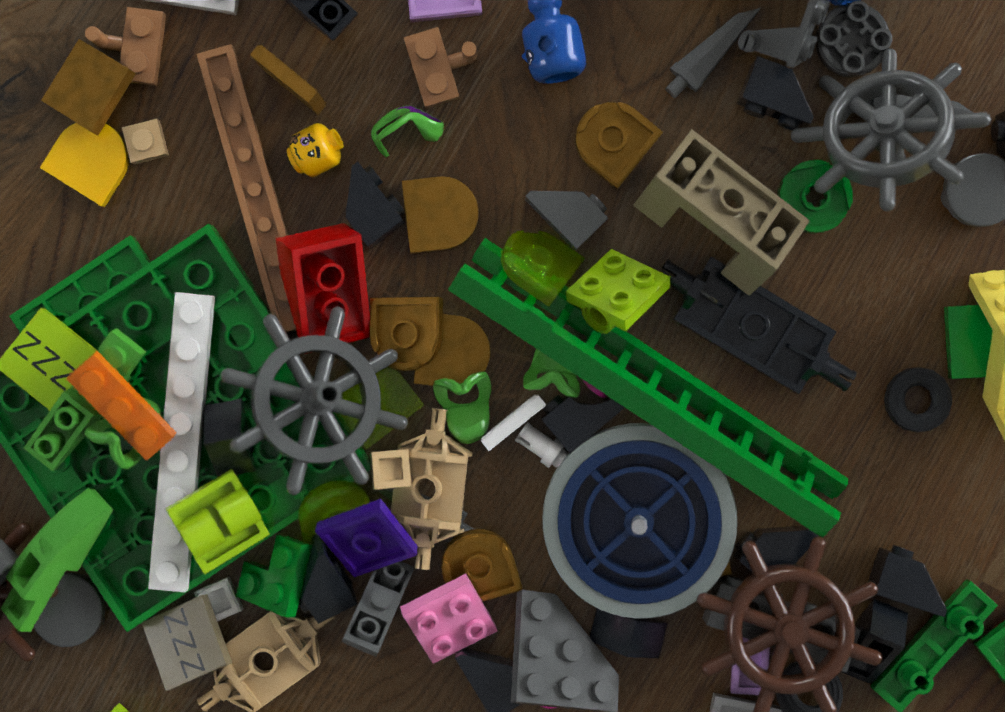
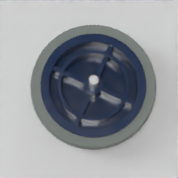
(638, 522)

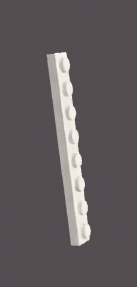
(182, 454)

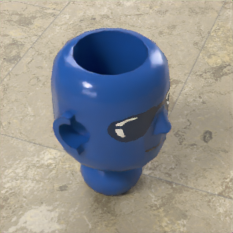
(552, 43)

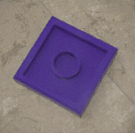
(366, 538)

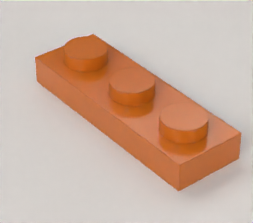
(121, 405)

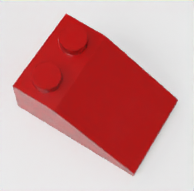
(324, 272)

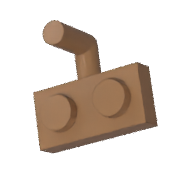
(139, 45)
(435, 68)

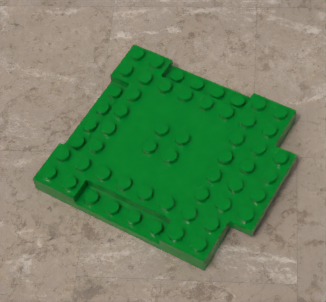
(138, 298)

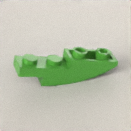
(72, 413)
(54, 549)

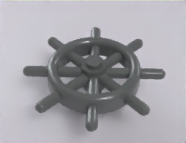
(890, 129)
(315, 399)

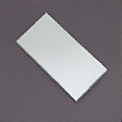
(512, 421)

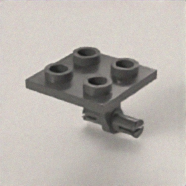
(791, 43)

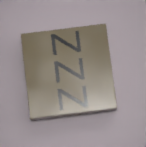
(186, 642)

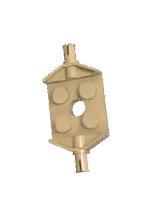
(445, 464)
(294, 651)

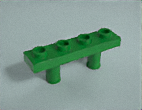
(933, 646)

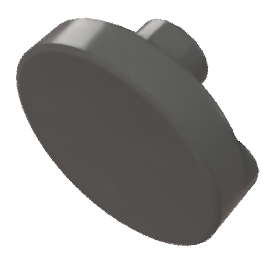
(852, 39)
(981, 193)
(73, 613)

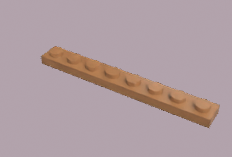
(248, 171)

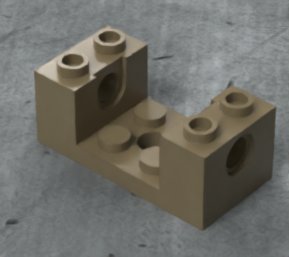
(759, 228)

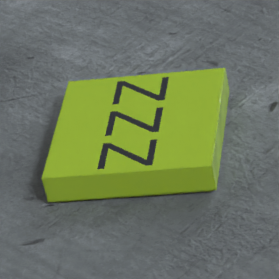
(45, 357)

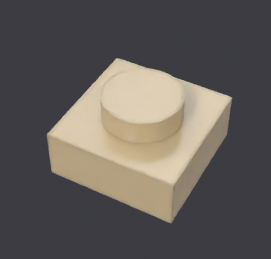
(145, 141)
(390, 469)

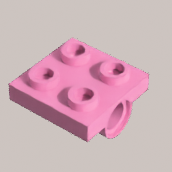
(448, 618)

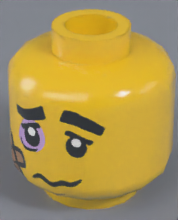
(315, 150)

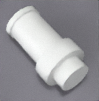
(548, 450)

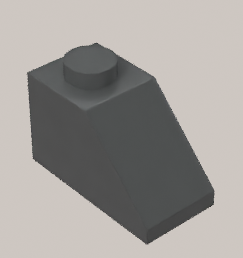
(569, 213)

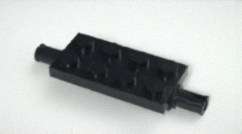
(756, 328)

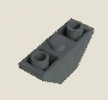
(377, 607)

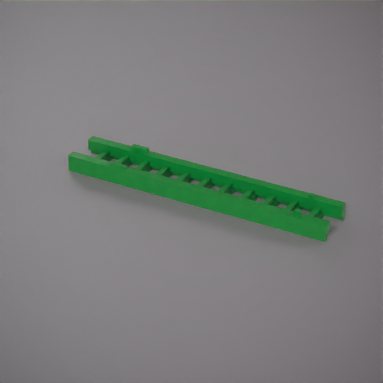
(652, 406)

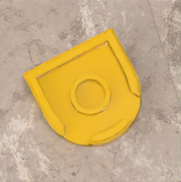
(89, 161)

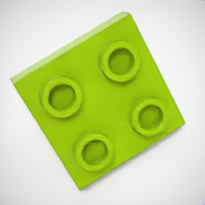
(617, 291)
(217, 521)

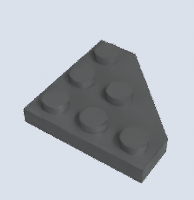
(557, 659)

